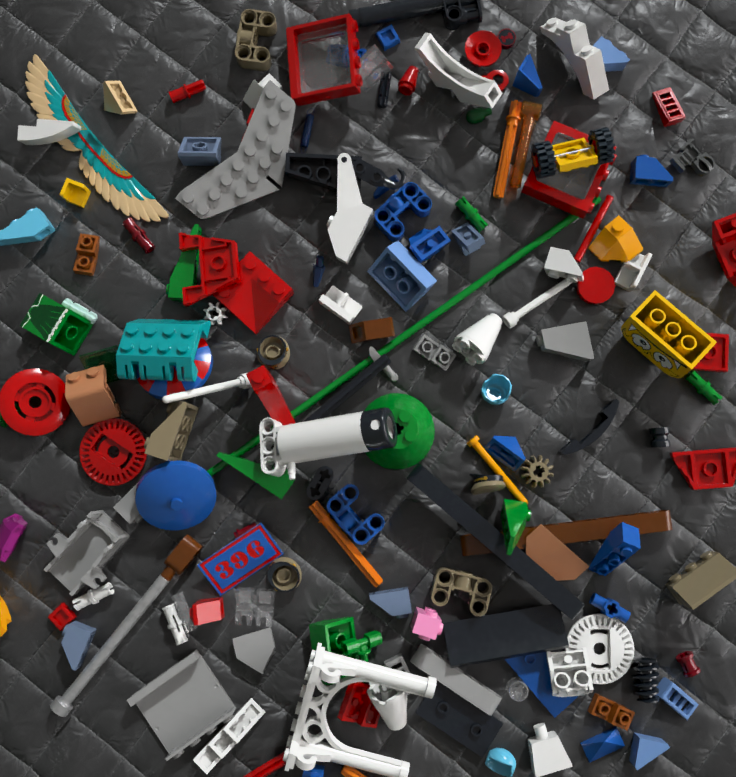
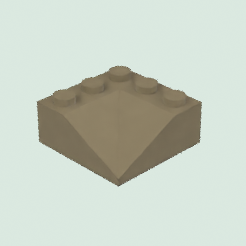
(172, 435)

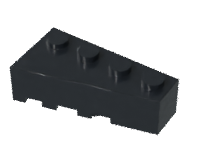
(316, 169)

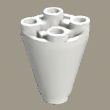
(477, 340)

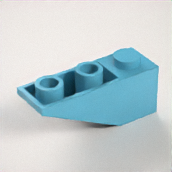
(29, 228)

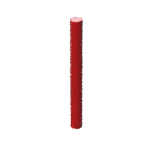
(593, 228)

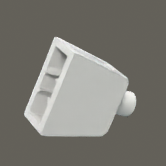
(546, 752)

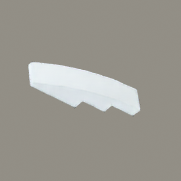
(228, 736)

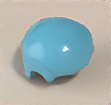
(496, 389)
(501, 762)

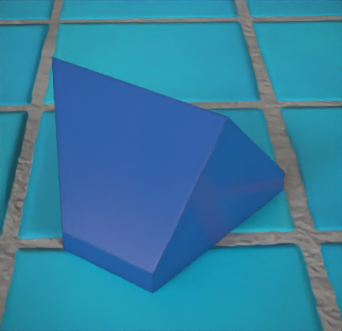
(527, 78)

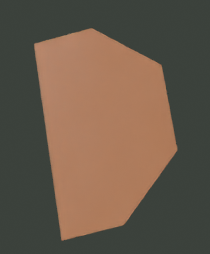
(553, 555)

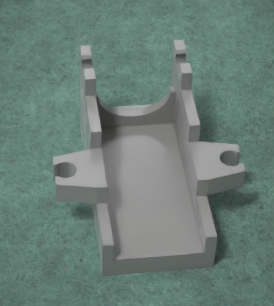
(85, 551)

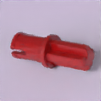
(187, 90)

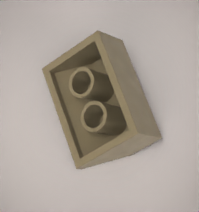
(701, 579)

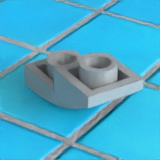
(434, 352)

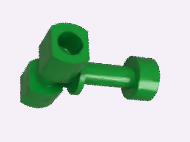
(362, 646)

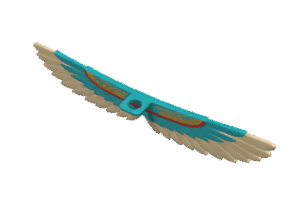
(96, 162)

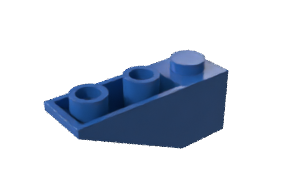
(617, 547)

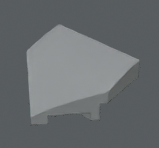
(255, 649)

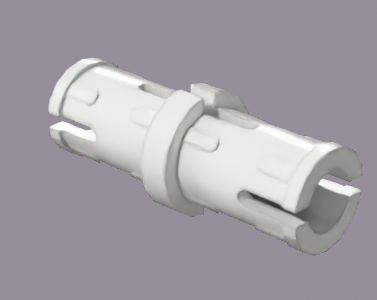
(93, 596)
(175, 624)

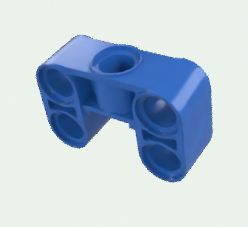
(396, 205)
(348, 519)

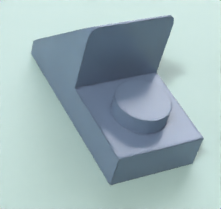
(468, 238)

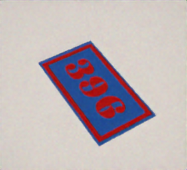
(240, 559)

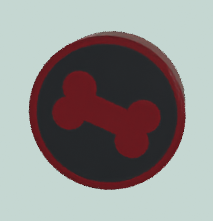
(507, 38)

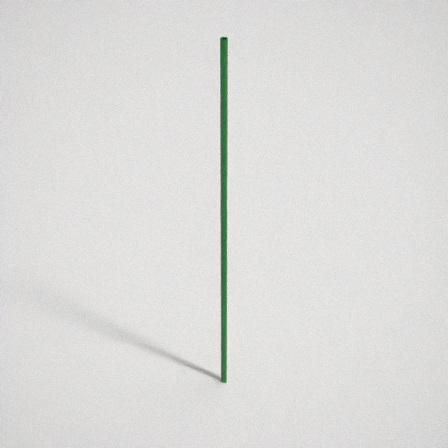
(412, 330)

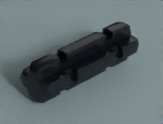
(384, 90)

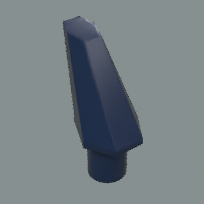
(381, 190)
(318, 270)

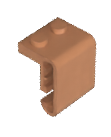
(91, 396)

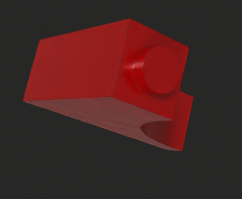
(270, 395)

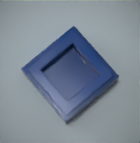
(387, 37)

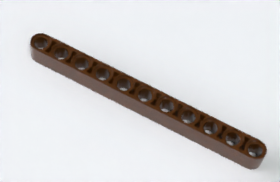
(582, 530)

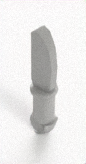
(389, 372)

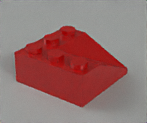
(256, 294)

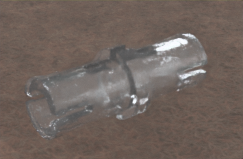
(183, 612)

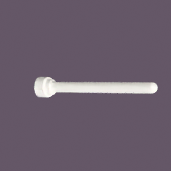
(512, 318)
(241, 382)

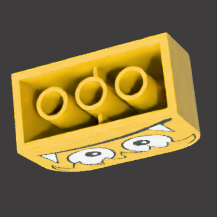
(666, 336)

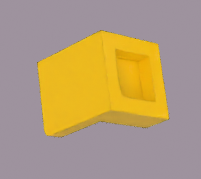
(75, 193)

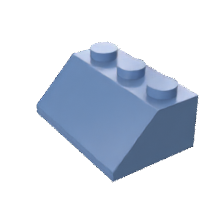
(401, 275)

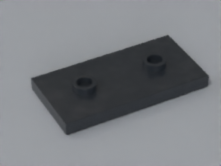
(460, 719)

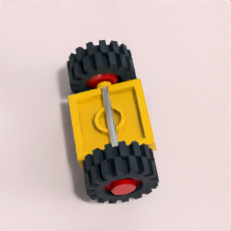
(573, 153)

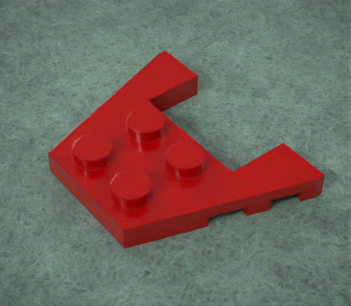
(217, 265)

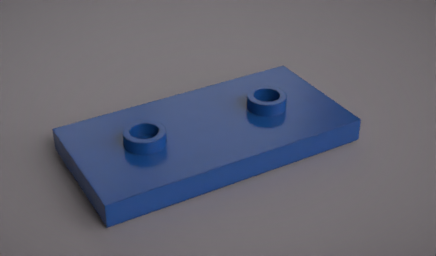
(535, 674)

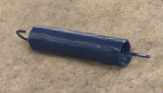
(307, 130)

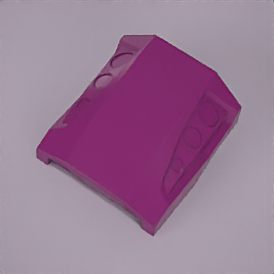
(10, 531)

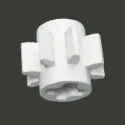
(209, 312)

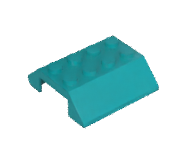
(159, 347)

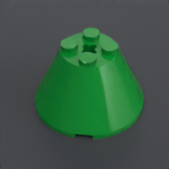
(416, 431)

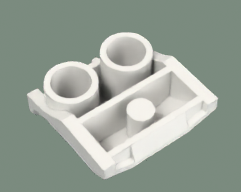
(570, 673)

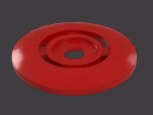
(26, 385)
(105, 468)

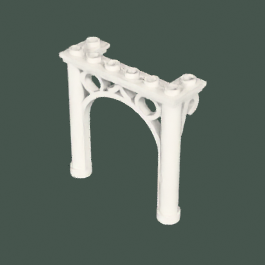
(328, 667)

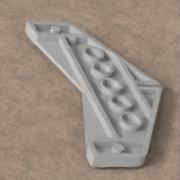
(260, 155)

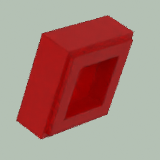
(62, 616)

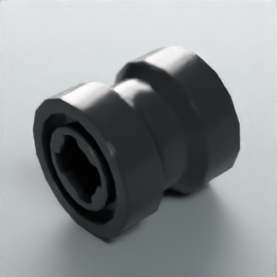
(660, 437)

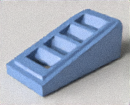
(666, 689)

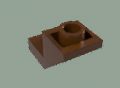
(371, 330)

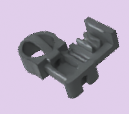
(690, 154)

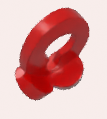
(490, 75)

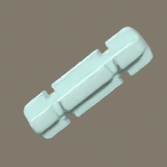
(82, 311)

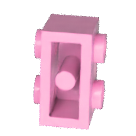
(426, 623)

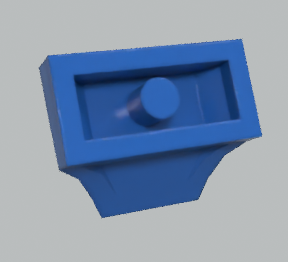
(428, 243)

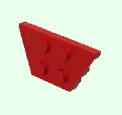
(707, 467)

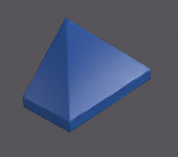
(506, 450)
(602, 744)

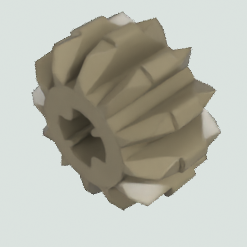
(542, 476)

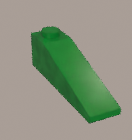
(185, 271)
(253, 470)
(513, 522)

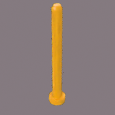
(496, 469)

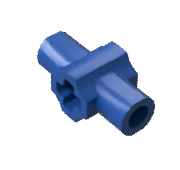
(617, 611)

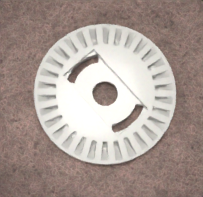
(617, 643)

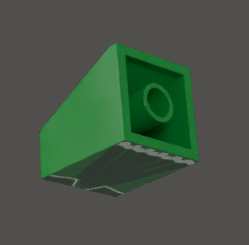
(56, 324)

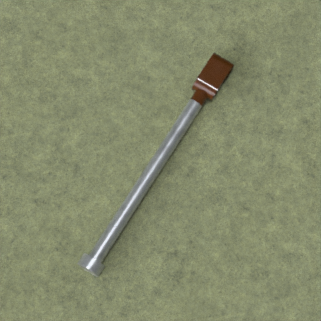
(175, 564)

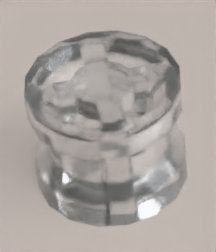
(517, 693)

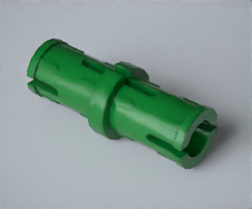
(471, 214)
(703, 387)

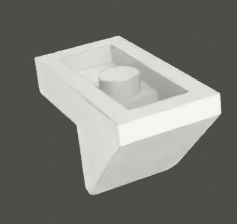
(253, 94)

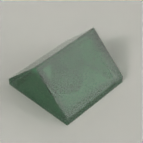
(104, 356)

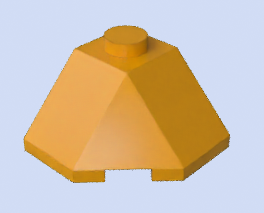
(616, 242)

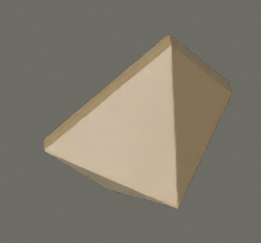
(117, 99)

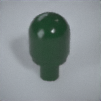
(477, 115)

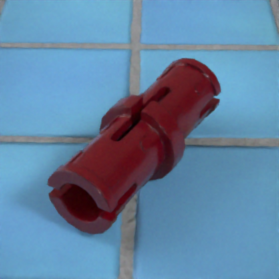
(138, 235)

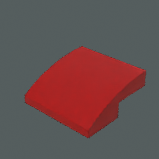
(358, 706)

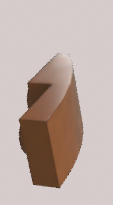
(87, 254)
(611, 711)

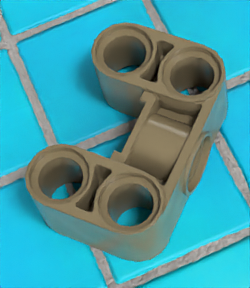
(248, 39)
(465, 582)

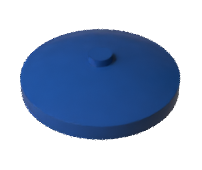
(175, 495)

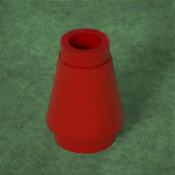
(408, 82)

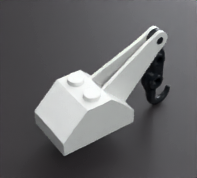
(352, 216)

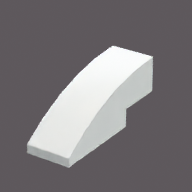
(46, 132)

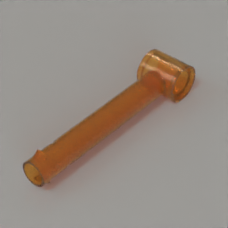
(529, 112)

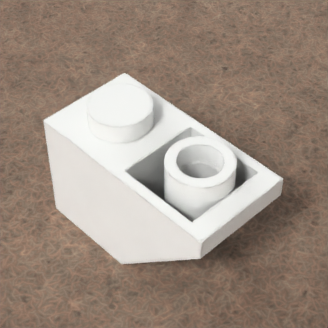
(562, 264)

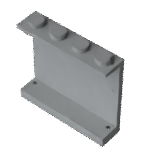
(184, 704)

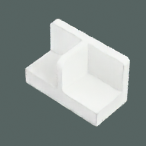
(632, 271)
(340, 304)

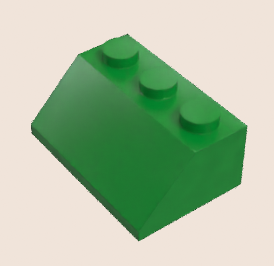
(331, 634)

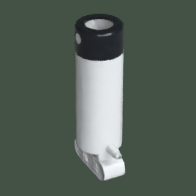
(324, 439)

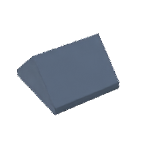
(200, 151)

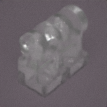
(247, 600)

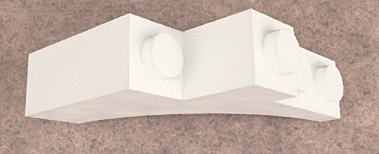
(584, 58)
(450, 74)

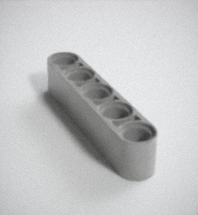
(456, 679)

